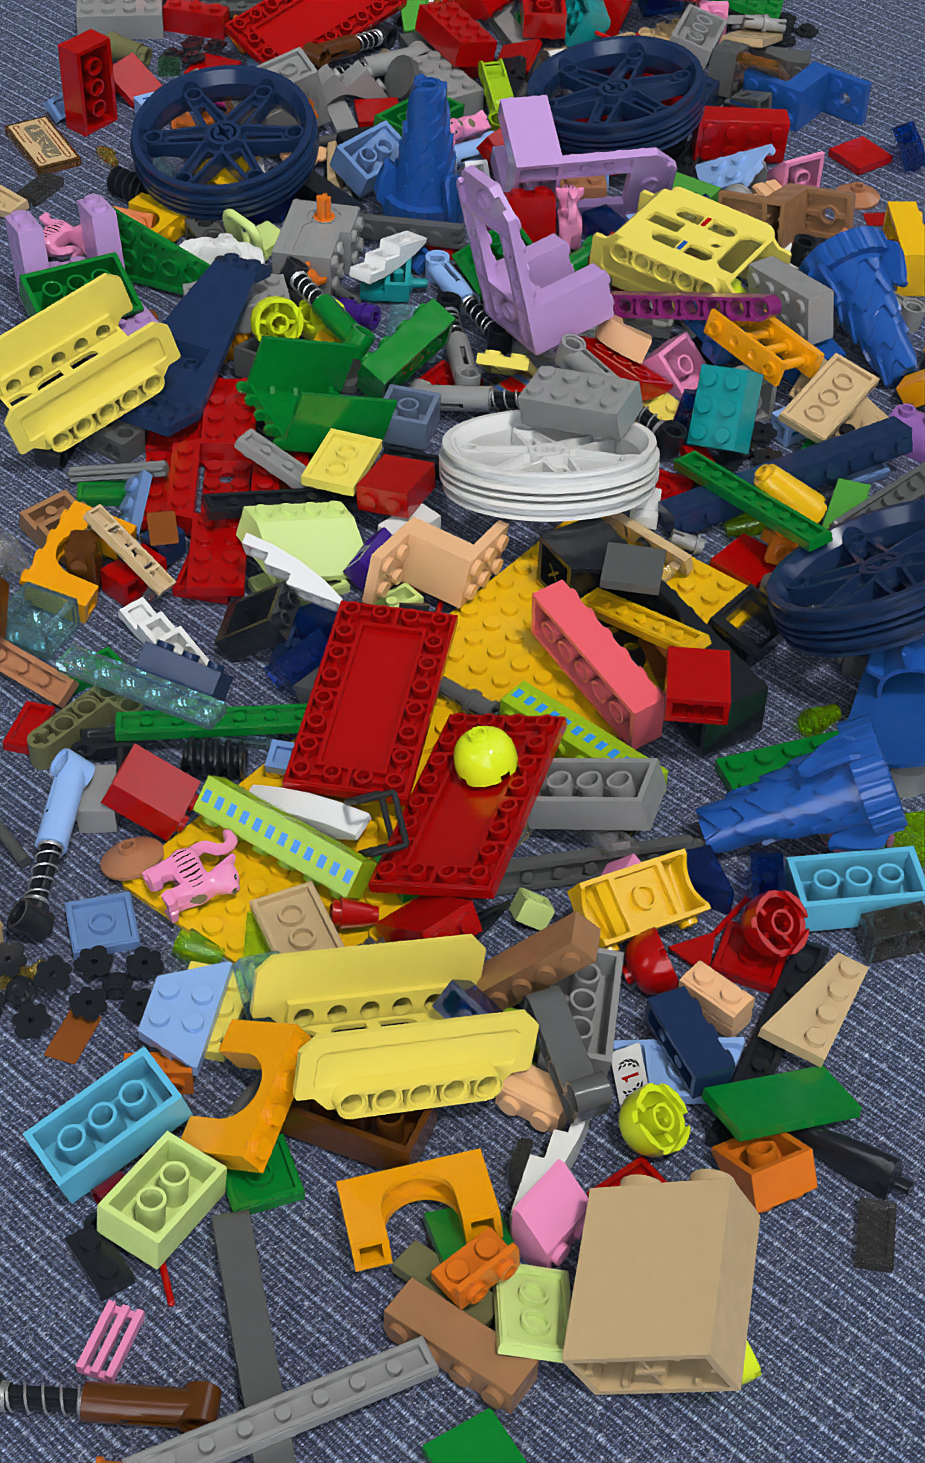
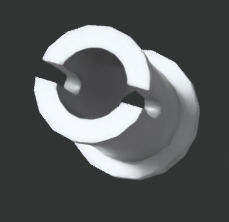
(687, 541)

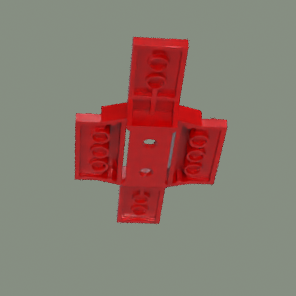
(215, 553)

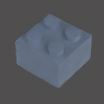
(413, 417)

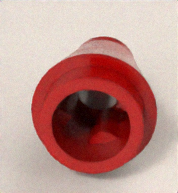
(352, 914)

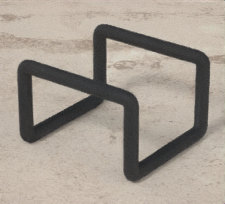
(376, 851)

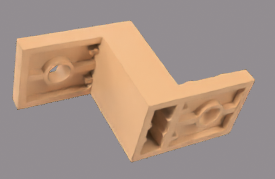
(435, 562)

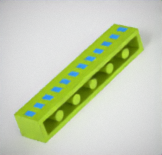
(581, 736)
(284, 837)

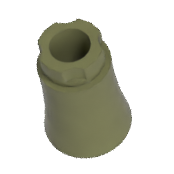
(123, 46)

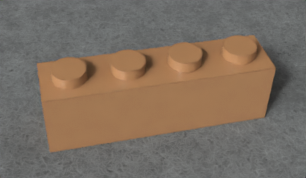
(540, 960)
(460, 1346)

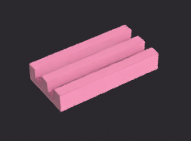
(122, 1314)

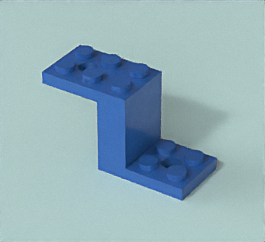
(812, 92)

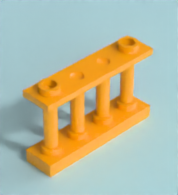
(763, 359)

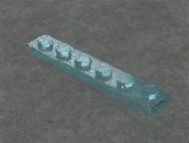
(142, 687)

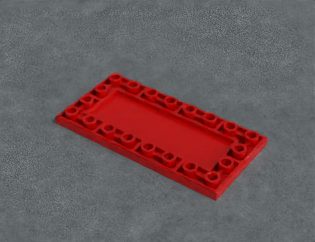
(284, 25)
(371, 702)
(462, 832)

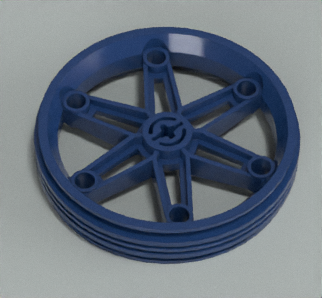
(650, 123)
(225, 141)
(864, 580)

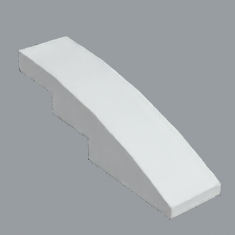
(389, 256)
(298, 576)
(151, 626)
(323, 814)
(561, 1146)

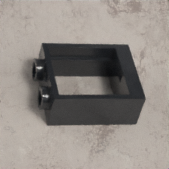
(755, 604)
(258, 621)

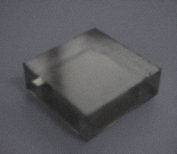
(519, 1162)

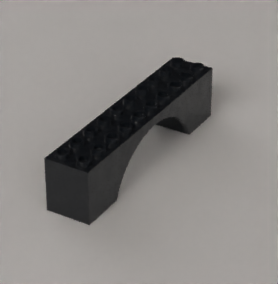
(578, 557)

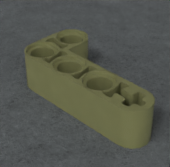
(91, 710)

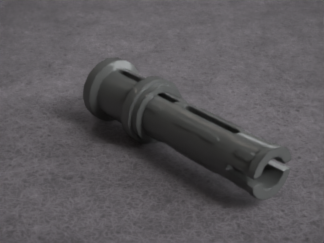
(471, 701)

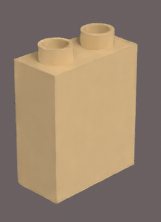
(663, 1286)

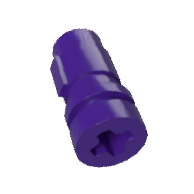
(364, 314)

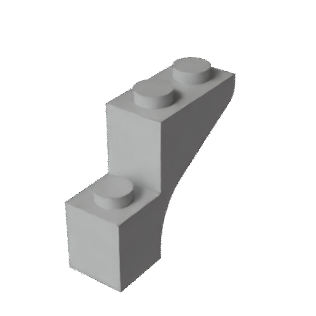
(354, 81)

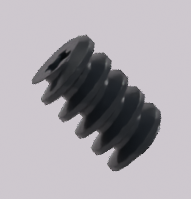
(124, 183)
(215, 758)

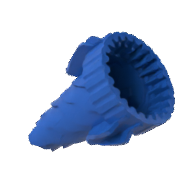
(425, 172)
(863, 272)
(833, 790)

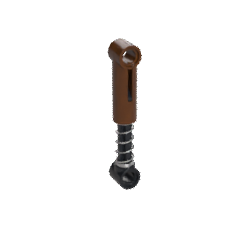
(349, 45)
(120, 1403)

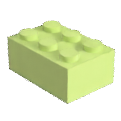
(161, 1199)

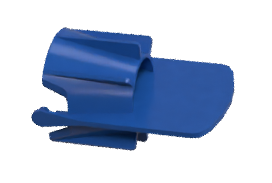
(895, 700)

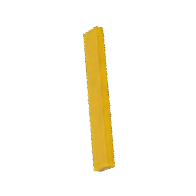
(643, 621)

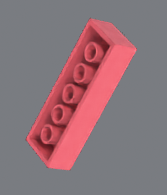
(597, 664)

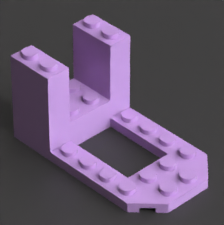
(535, 158)
(99, 235)
(533, 286)

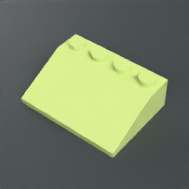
(315, 533)

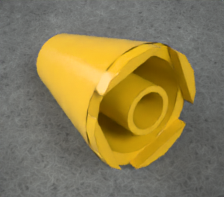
(790, 491)

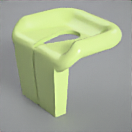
(259, 236)

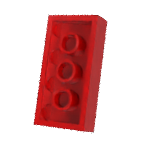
(651, 383)

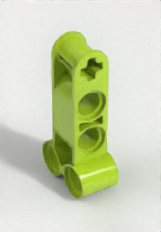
(495, 86)

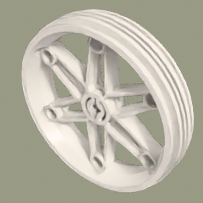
(545, 473)

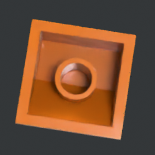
(768, 1168)

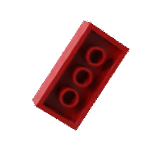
(543, 19)
(455, 34)
(88, 82)
(738, 129)

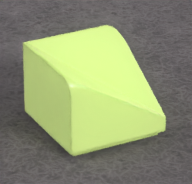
(531, 909)

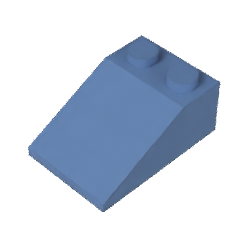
(363, 155)

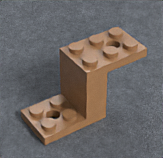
(796, 210)

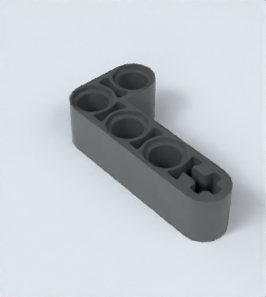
(577, 1085)

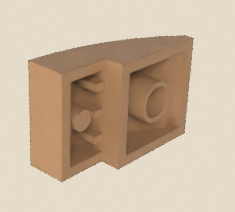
(44, 516)

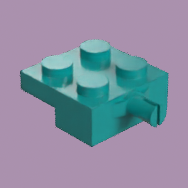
(393, 287)

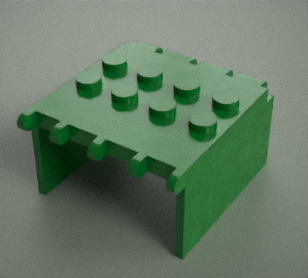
(298, 396)

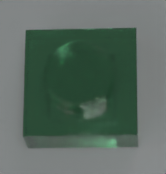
(169, 66)

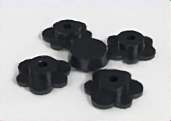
(803, 30)
(192, 46)
(761, 433)
(116, 984)
(22, 989)

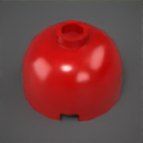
(775, 924)
(649, 964)

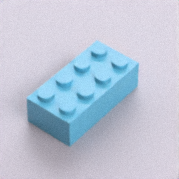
(847, 884)
(108, 1124)

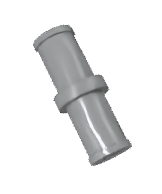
(764, 23)

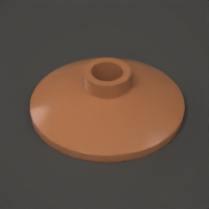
(865, 195)
(131, 858)

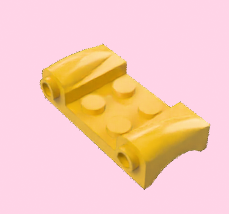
(639, 899)

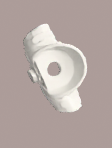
(209, 248)

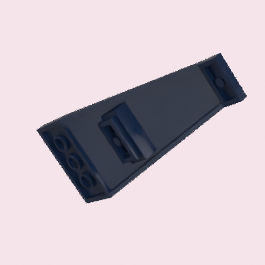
(203, 332)

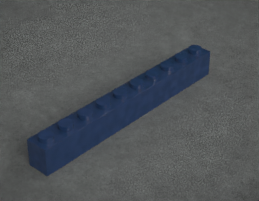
(812, 465)

